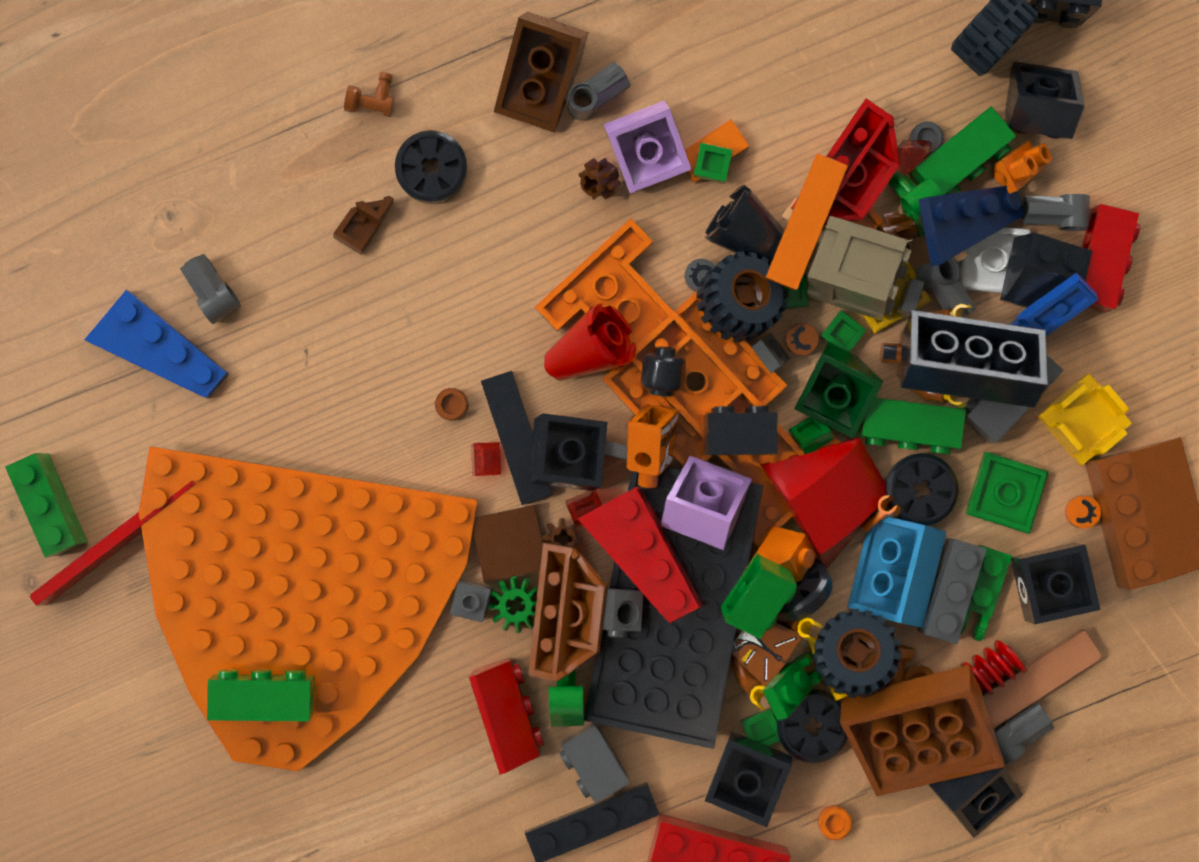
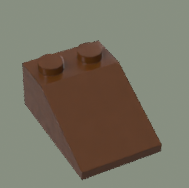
(540, 71)

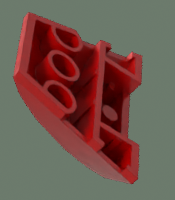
(829, 493)

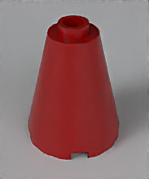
(591, 345)

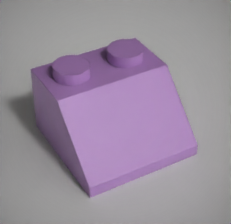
(647, 146)
(705, 502)

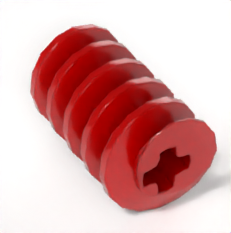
(995, 666)

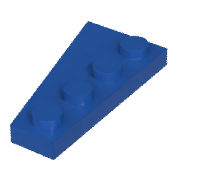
(150, 342)

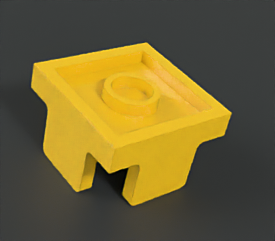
(1087, 419)

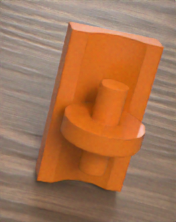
(1021, 165)

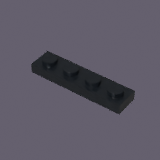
(591, 823)

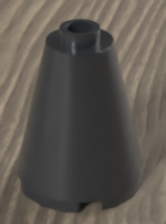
(745, 226)

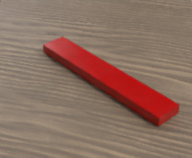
(96, 555)

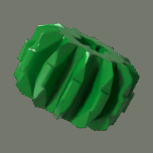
(520, 615)

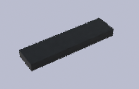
(514, 433)

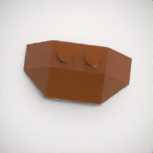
(566, 613)

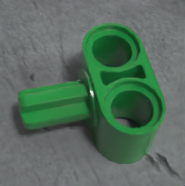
(910, 194)
(566, 702)

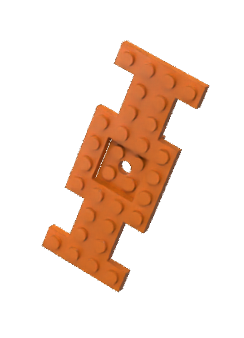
(729, 368)

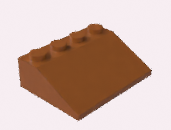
(1147, 512)
(922, 731)

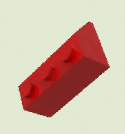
(506, 714)

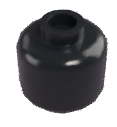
(663, 371)

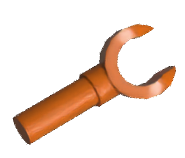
(882, 512)

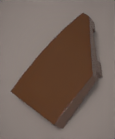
(362, 223)

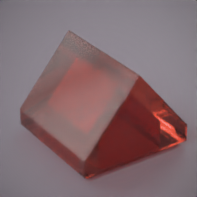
(911, 153)
(485, 459)
(582, 504)

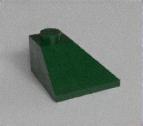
(839, 390)

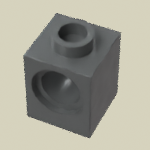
(471, 600)
(630, 607)

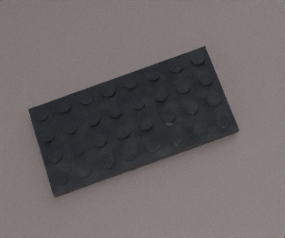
(675, 673)

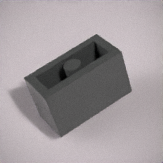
(594, 762)

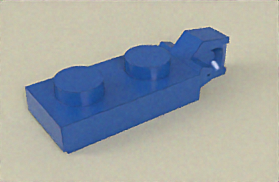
(1058, 305)

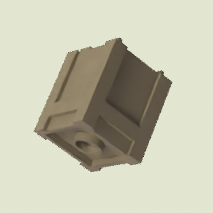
(858, 268)

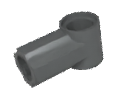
(599, 90)
(1066, 212)
(945, 285)
(214, 296)
(1022, 731)

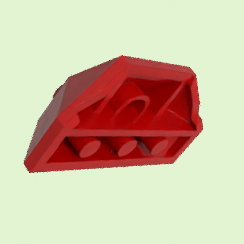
(872, 159)

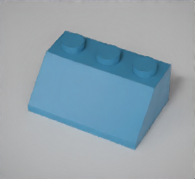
(897, 570)

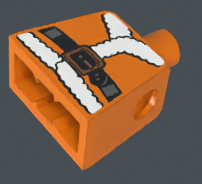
(651, 443)

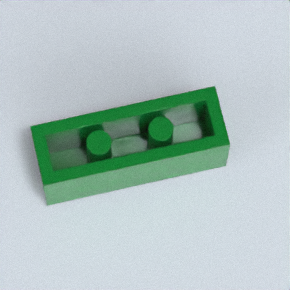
(966, 152)
(913, 425)
(46, 504)
(260, 696)

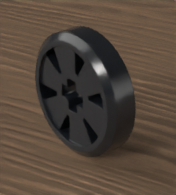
(431, 187)
(940, 482)
(809, 595)
(820, 745)

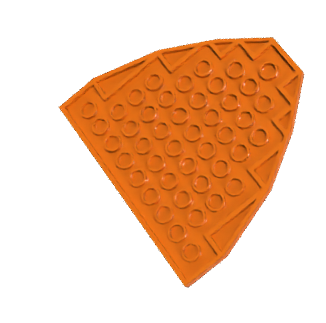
(296, 577)

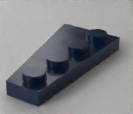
(965, 218)

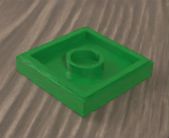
(1006, 492)

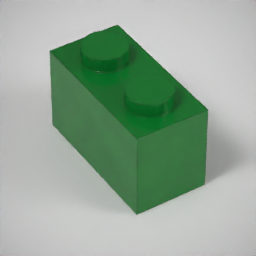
(759, 596)

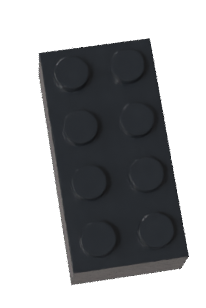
(973, 359)

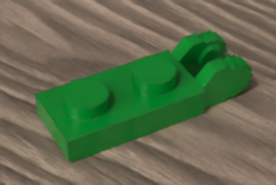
(987, 590)
(791, 686)

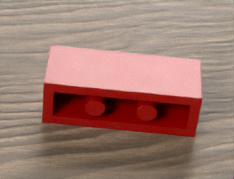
(1110, 240)

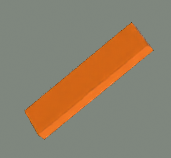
(806, 221)

